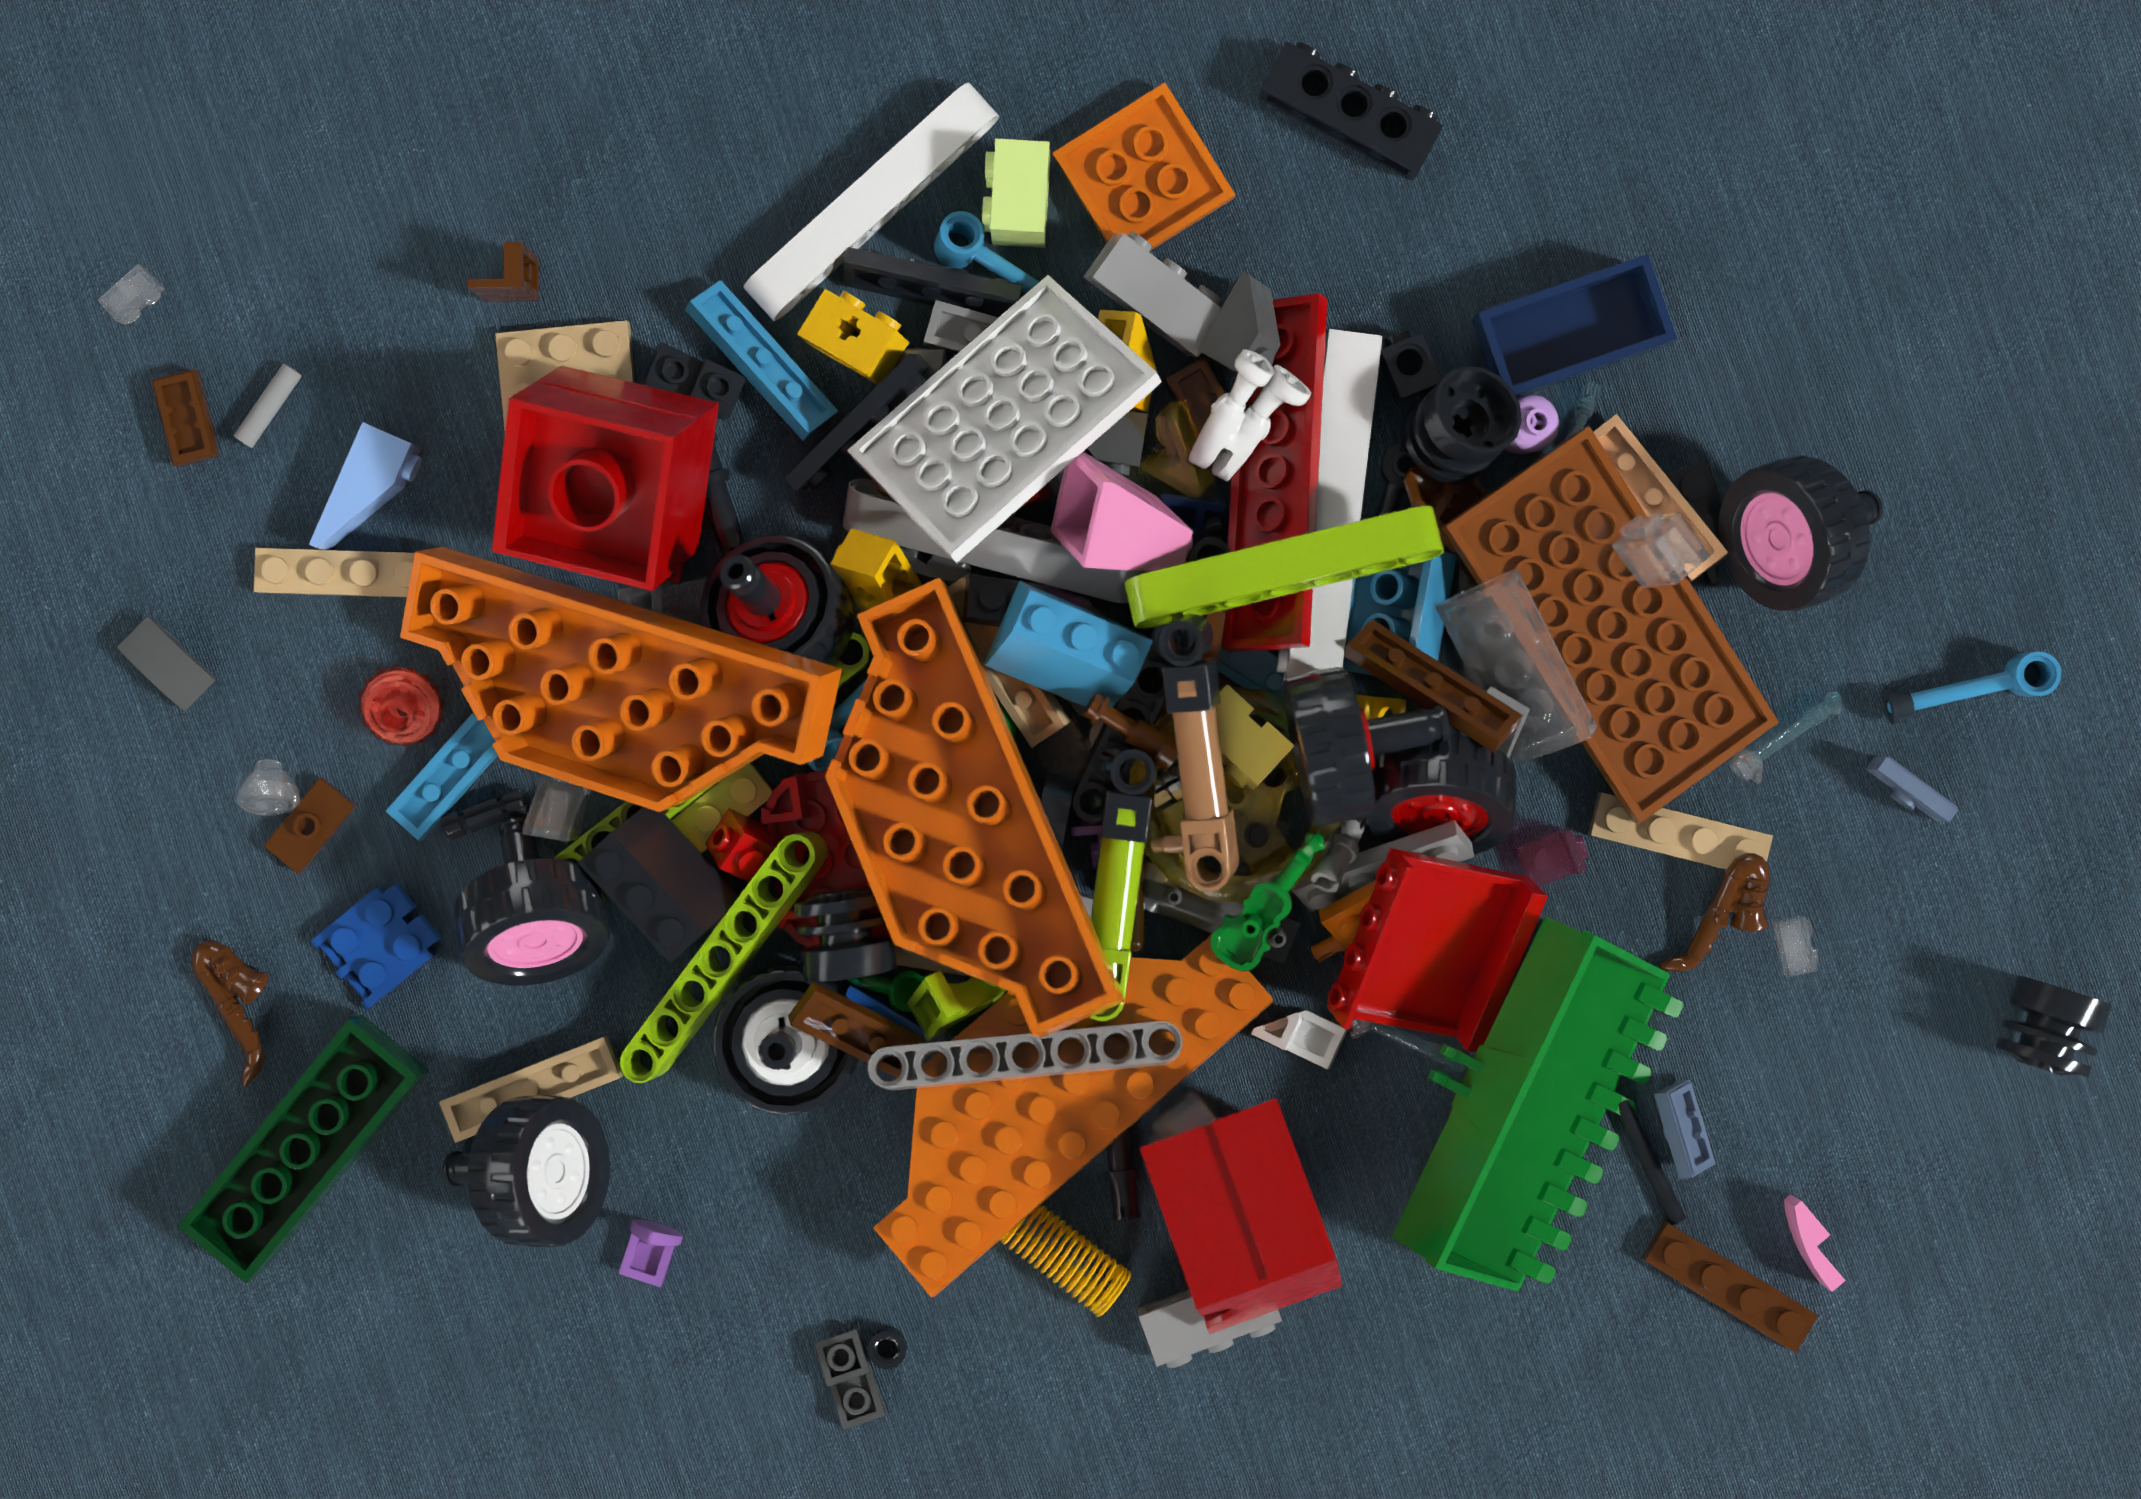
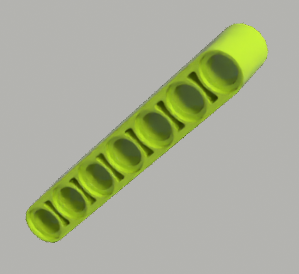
(1284, 567)
(705, 966)

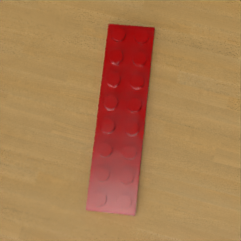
(1278, 483)

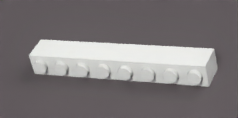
(1346, 425)

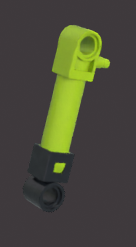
(1119, 868)

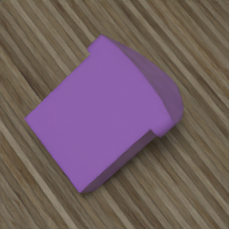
(649, 1251)

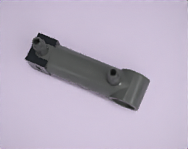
(1186, 907)

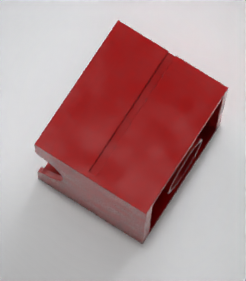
(604, 477)
(1242, 1216)

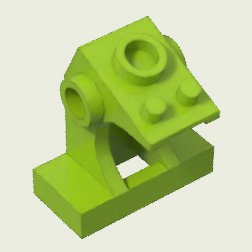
(944, 1004)

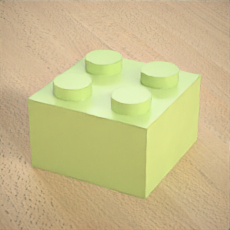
(1020, 192)

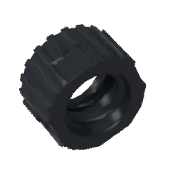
(890, 1334)

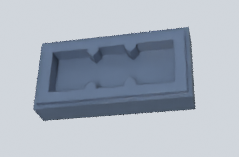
(1911, 790)
(1684, 1129)

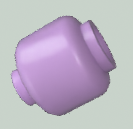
(1538, 425)

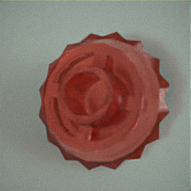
(399, 694)

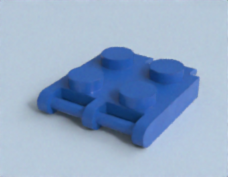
(378, 943)

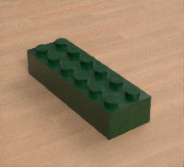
(303, 1148)

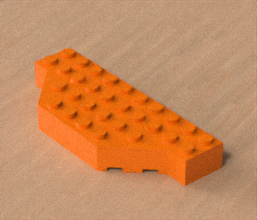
(612, 687)
(956, 823)
(1005, 1146)

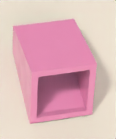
(1115, 521)

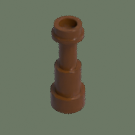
(1138, 733)

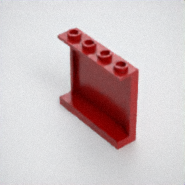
(1436, 947)

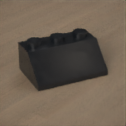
(660, 881)

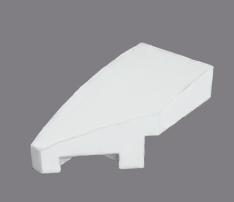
(1305, 1036)

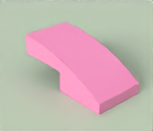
(1807, 1236)

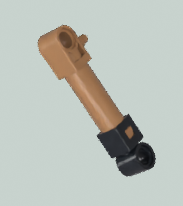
(1192, 697)

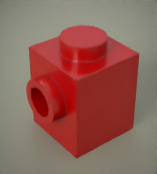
(740, 845)

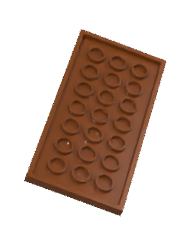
(1644, 659)

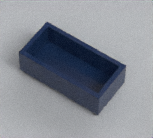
(1575, 327)

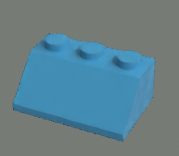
(1403, 603)
(1066, 648)

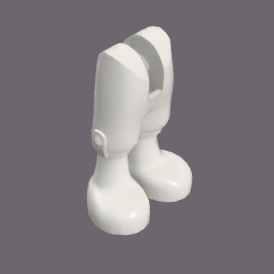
(1234, 433)

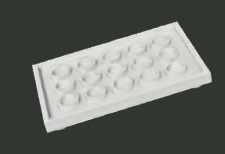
(1003, 417)

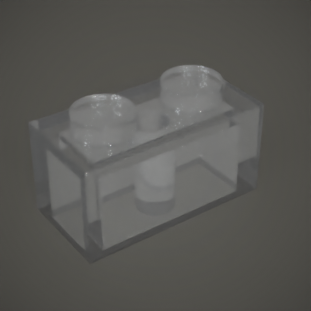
(131, 295)
(1795, 946)

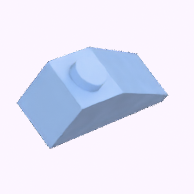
(369, 478)

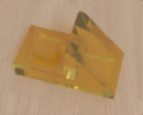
(1171, 465)

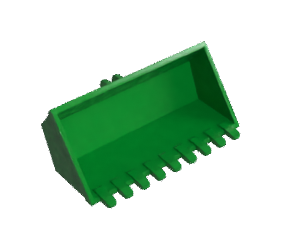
(1534, 1108)

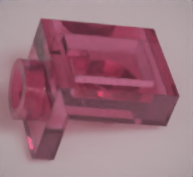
(1553, 856)

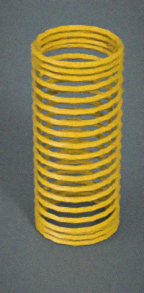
(1098, 1300)

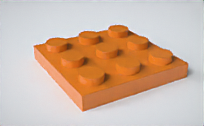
(1144, 171)

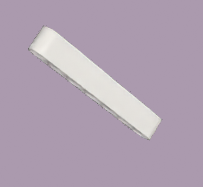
(871, 201)

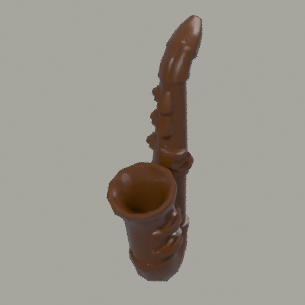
(1740, 892)
(225, 977)

